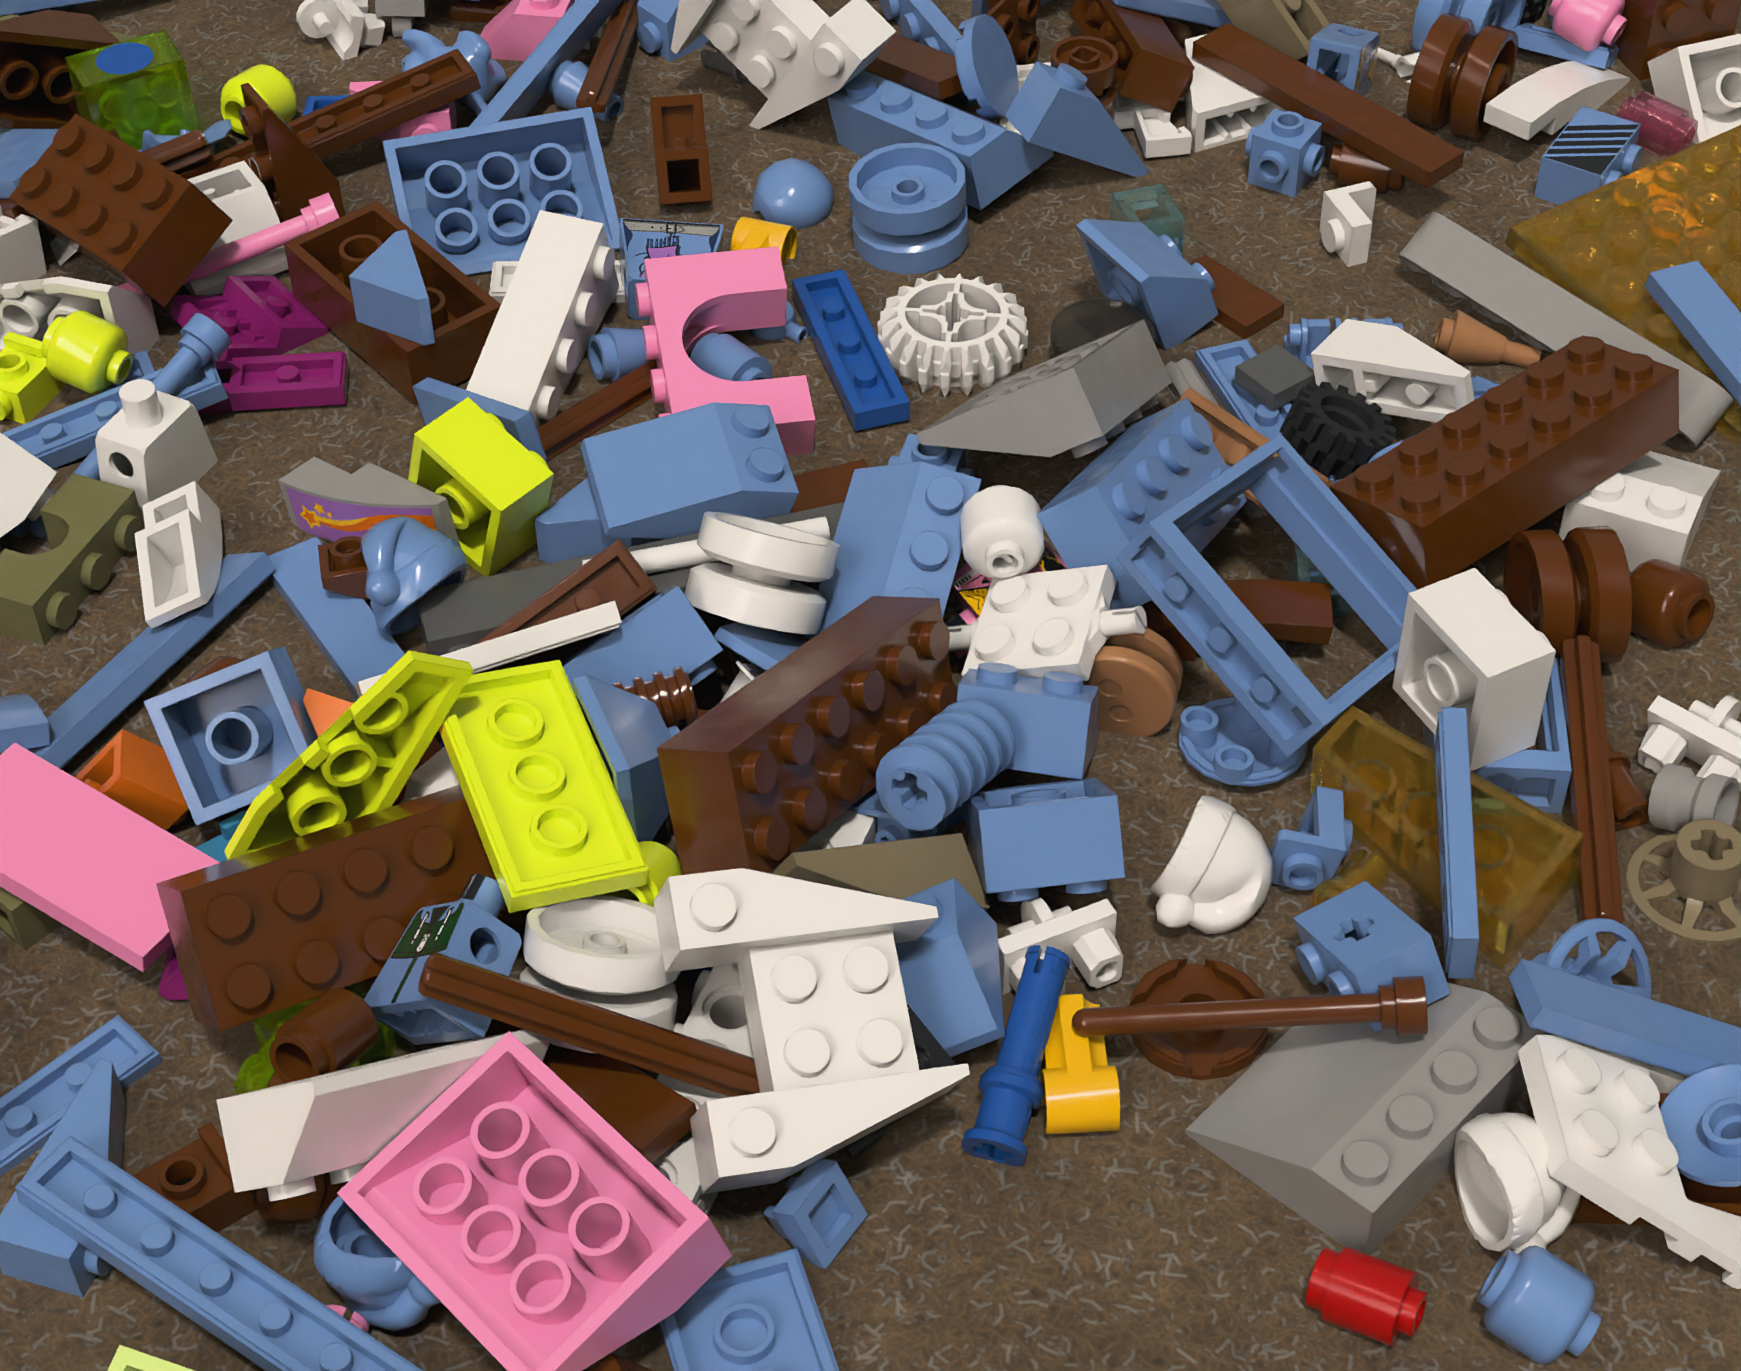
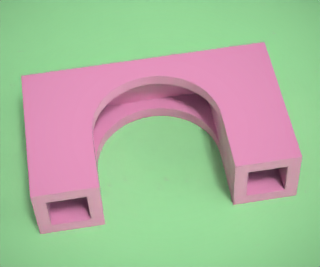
(719, 295)

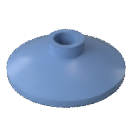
(1705, 1125)

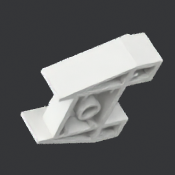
(786, 46)
(819, 1013)

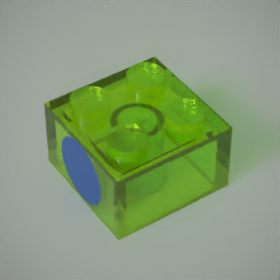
(134, 88)

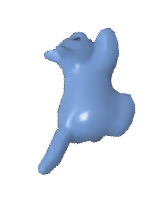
(475, 51)

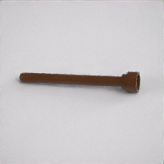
(1394, 1006)

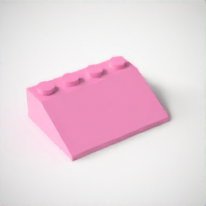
(534, 1217)

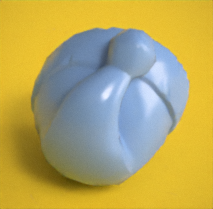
(403, 566)
(368, 1272)

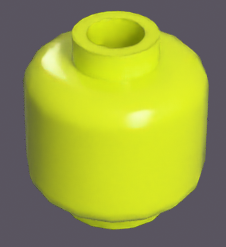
(269, 83)
(86, 352)

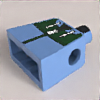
(457, 929)

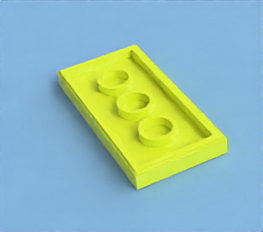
(539, 789)

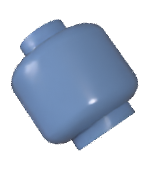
(1539, 1304)

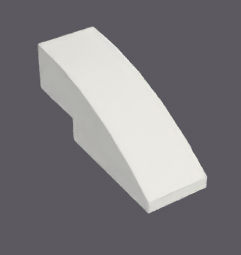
(178, 553)

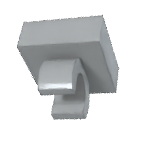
(402, 12)

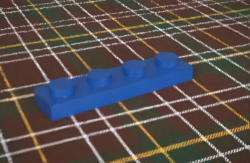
(850, 350)

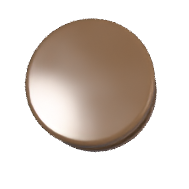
(1136, 683)

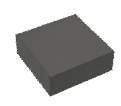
(1274, 376)

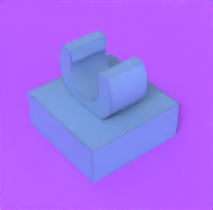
(818, 1212)

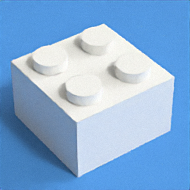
(1475, 653)

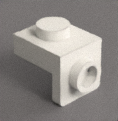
(1348, 221)

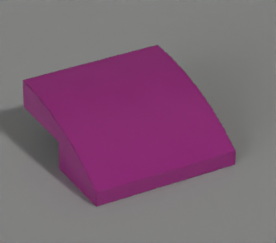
(255, 314)

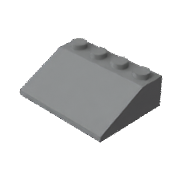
(1061, 402)
(1367, 1120)

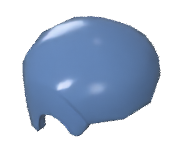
(793, 194)

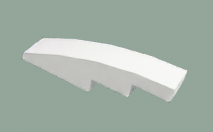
(1552, 98)

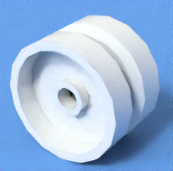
(759, 583)
(603, 955)

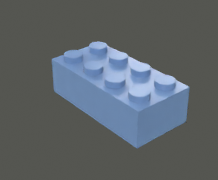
(1131, 485)

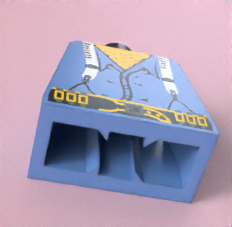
(1345, 56)

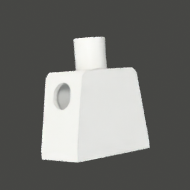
(153, 443)

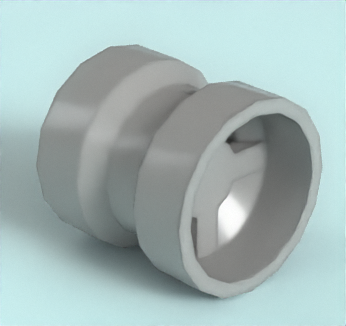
(1682, 797)

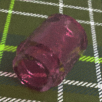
(1663, 124)

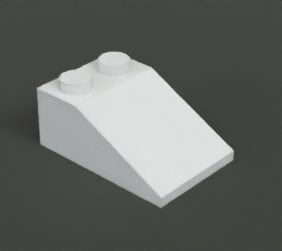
(1650, 505)

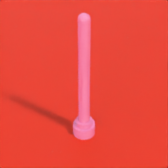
(314, 216)

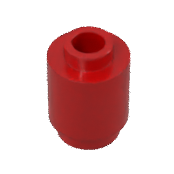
(1366, 1295)

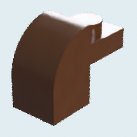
(680, 149)

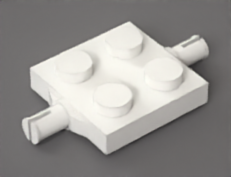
(1047, 622)

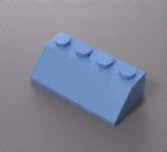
(880, 113)

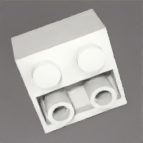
(247, 203)

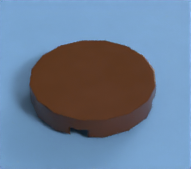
(1199, 1053)

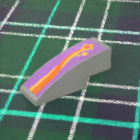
(344, 504)

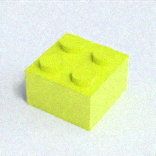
(488, 482)

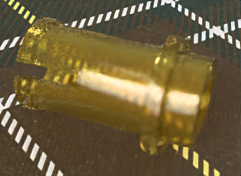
(1373, 871)

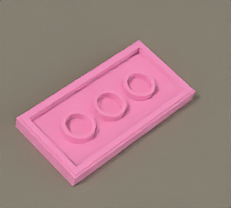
(87, 858)

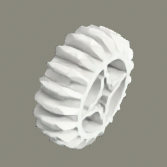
(953, 333)

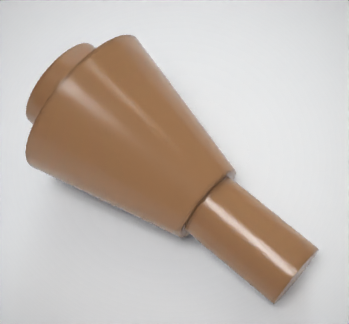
(1473, 342)

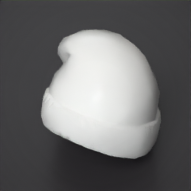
(1215, 873)
(1507, 1184)

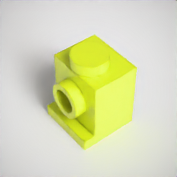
(24, 379)

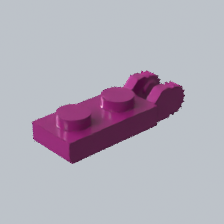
(282, 381)

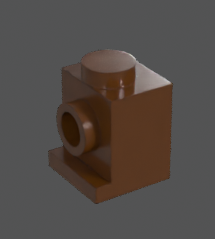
(200, 1181)

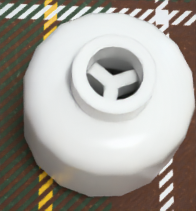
(1001, 532)

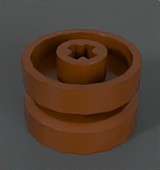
(1460, 75)
(1572, 586)

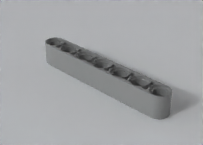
(1546, 312)

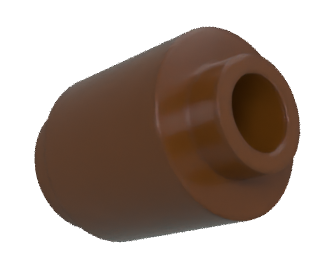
(1356, 167)
(324, 1036)

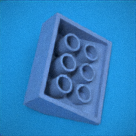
(484, 184)

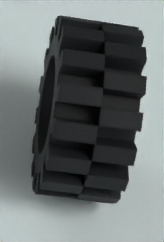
(1336, 429)

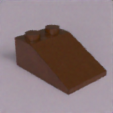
(34, 69)

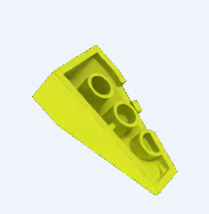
(358, 759)

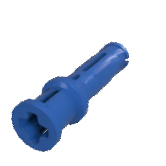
(1012, 1084)

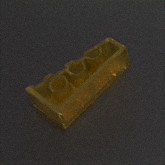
(1390, 796)

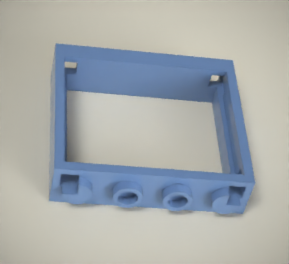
(1224, 628)

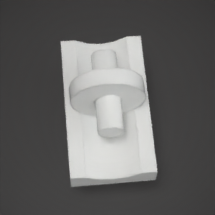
(343, 23)
(1700, 734)
(1082, 934)

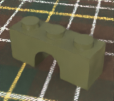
(88, 533)

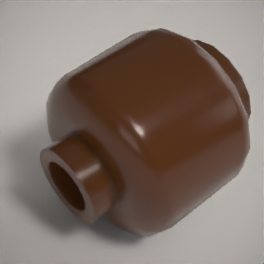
(1669, 603)

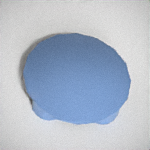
(1232, 747)

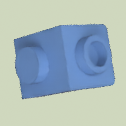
(1317, 847)

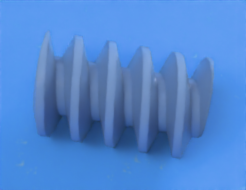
(944, 764)

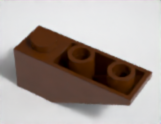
(283, 160)

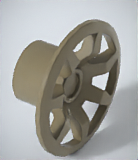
(1701, 871)

